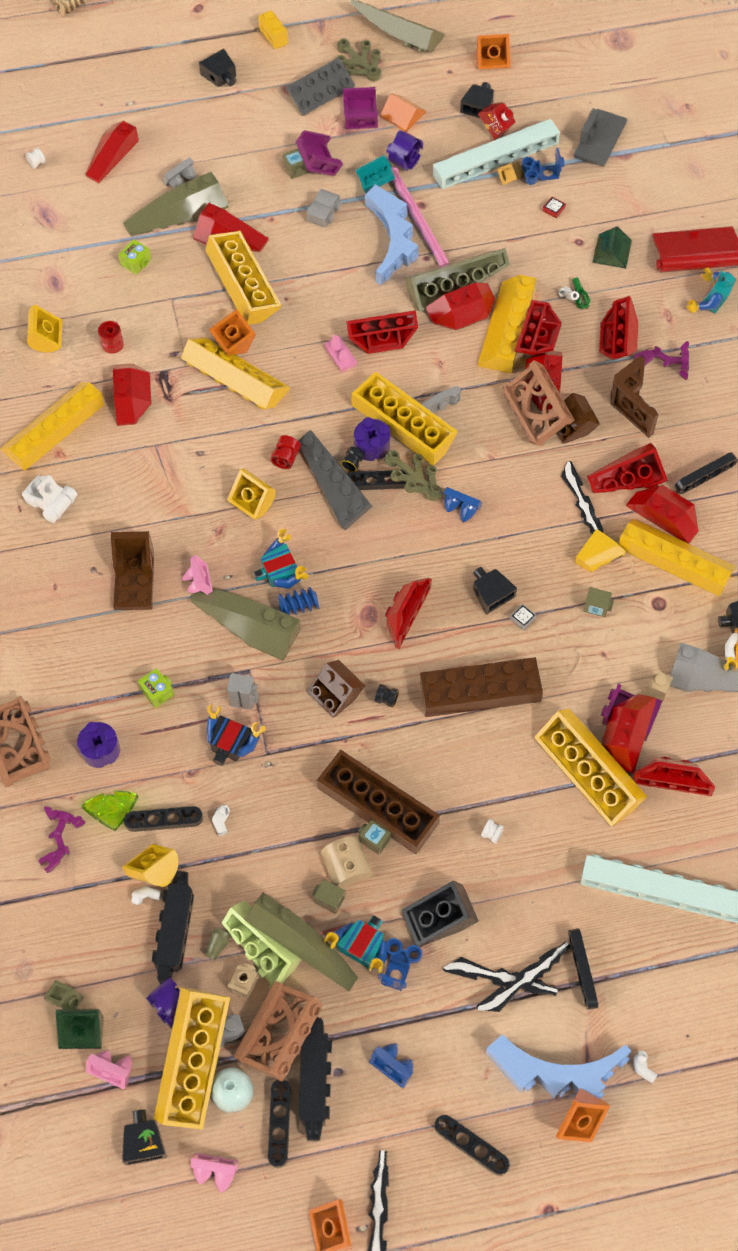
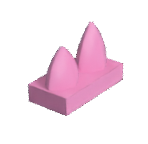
(340, 353)
(200, 573)
(101, 1067)
(223, 1168)

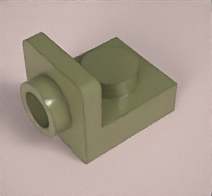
(63, 996)

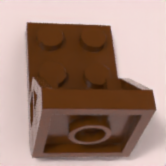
(626, 397)
(133, 570)

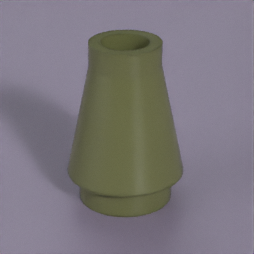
(217, 942)

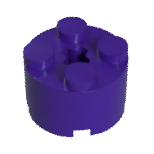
(404, 150)
(372, 438)
(98, 744)
(165, 1001)

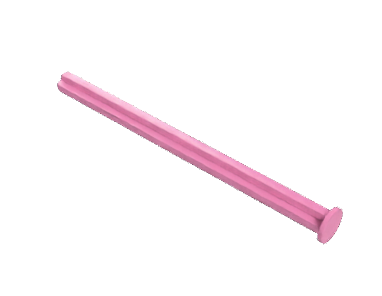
(419, 219)

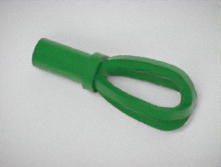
(578, 288)

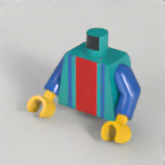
(717, 292)
(279, 564)
(361, 943)

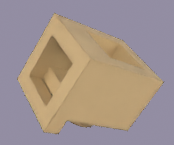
(659, 686)
(243, 988)

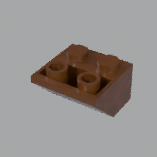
(584, 418)
(335, 687)

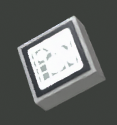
(523, 617)

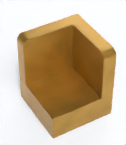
(510, 173)

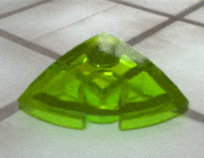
(111, 808)

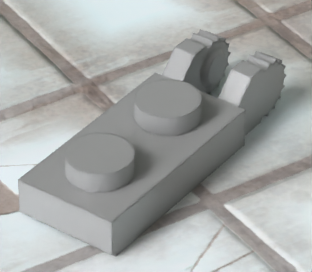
(443, 399)

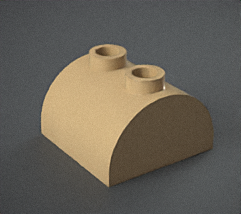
(346, 861)

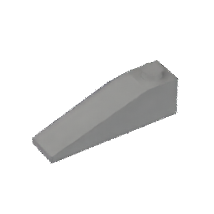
(702, 671)

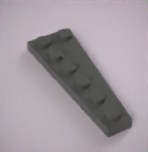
(337, 486)

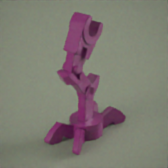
(683, 360)
(54, 858)

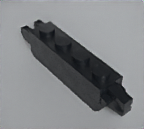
(174, 927)
(313, 1081)

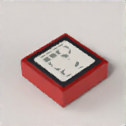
(554, 207)

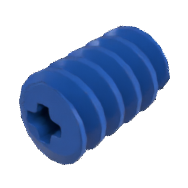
(298, 601)

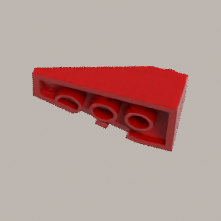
(112, 148)
(217, 220)
(634, 470)

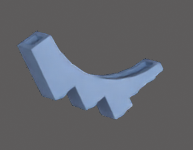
(400, 232)
(555, 1078)

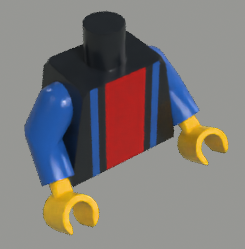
(230, 738)

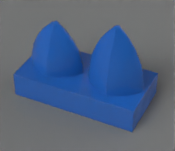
(468, 507)
(385, 1061)

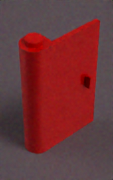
(696, 249)

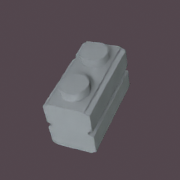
(242, 691)

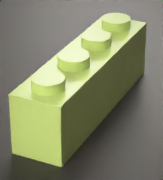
(270, 957)

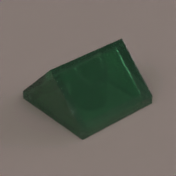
(612, 248)
(79, 1028)

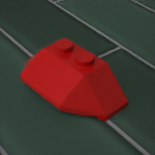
(462, 306)
(539, 329)
(619, 330)
(383, 331)
(553, 364)
(131, 393)
(666, 511)
(405, 608)
(628, 729)
(674, 776)

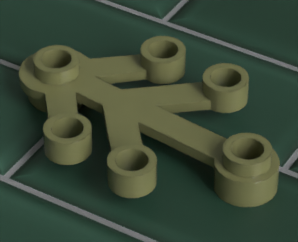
(372, 71)
(430, 489)

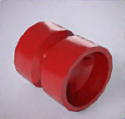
(111, 337)
(285, 452)

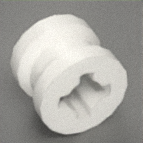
(35, 158)
(492, 831)

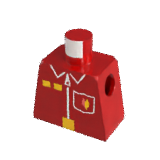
(497, 119)

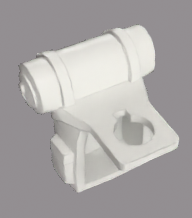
(49, 496)

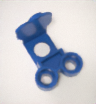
(535, 171)
(399, 961)

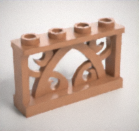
(558, 410)
(10, 764)
(288, 1047)

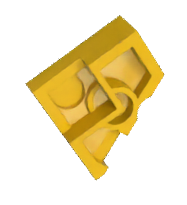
(598, 551)

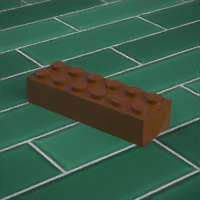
(481, 687)
(378, 800)

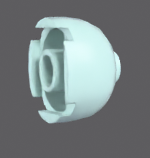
(231, 1090)

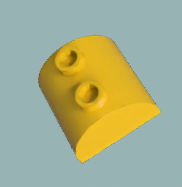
(43, 330)
(251, 494)
(153, 865)

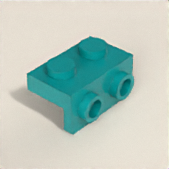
(375, 172)

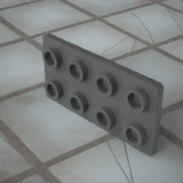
(320, 86)
(599, 136)

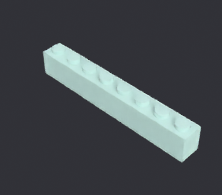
(496, 154)
(660, 888)

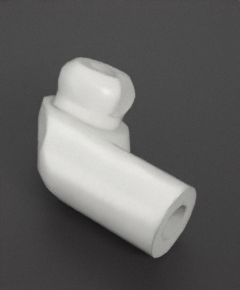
(568, 293)
(219, 819)
(144, 892)
(641, 1066)

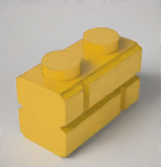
(273, 29)

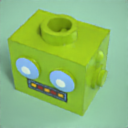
(135, 256)
(156, 687)

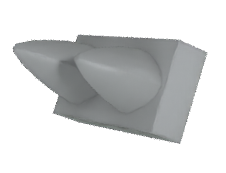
(184, 169)

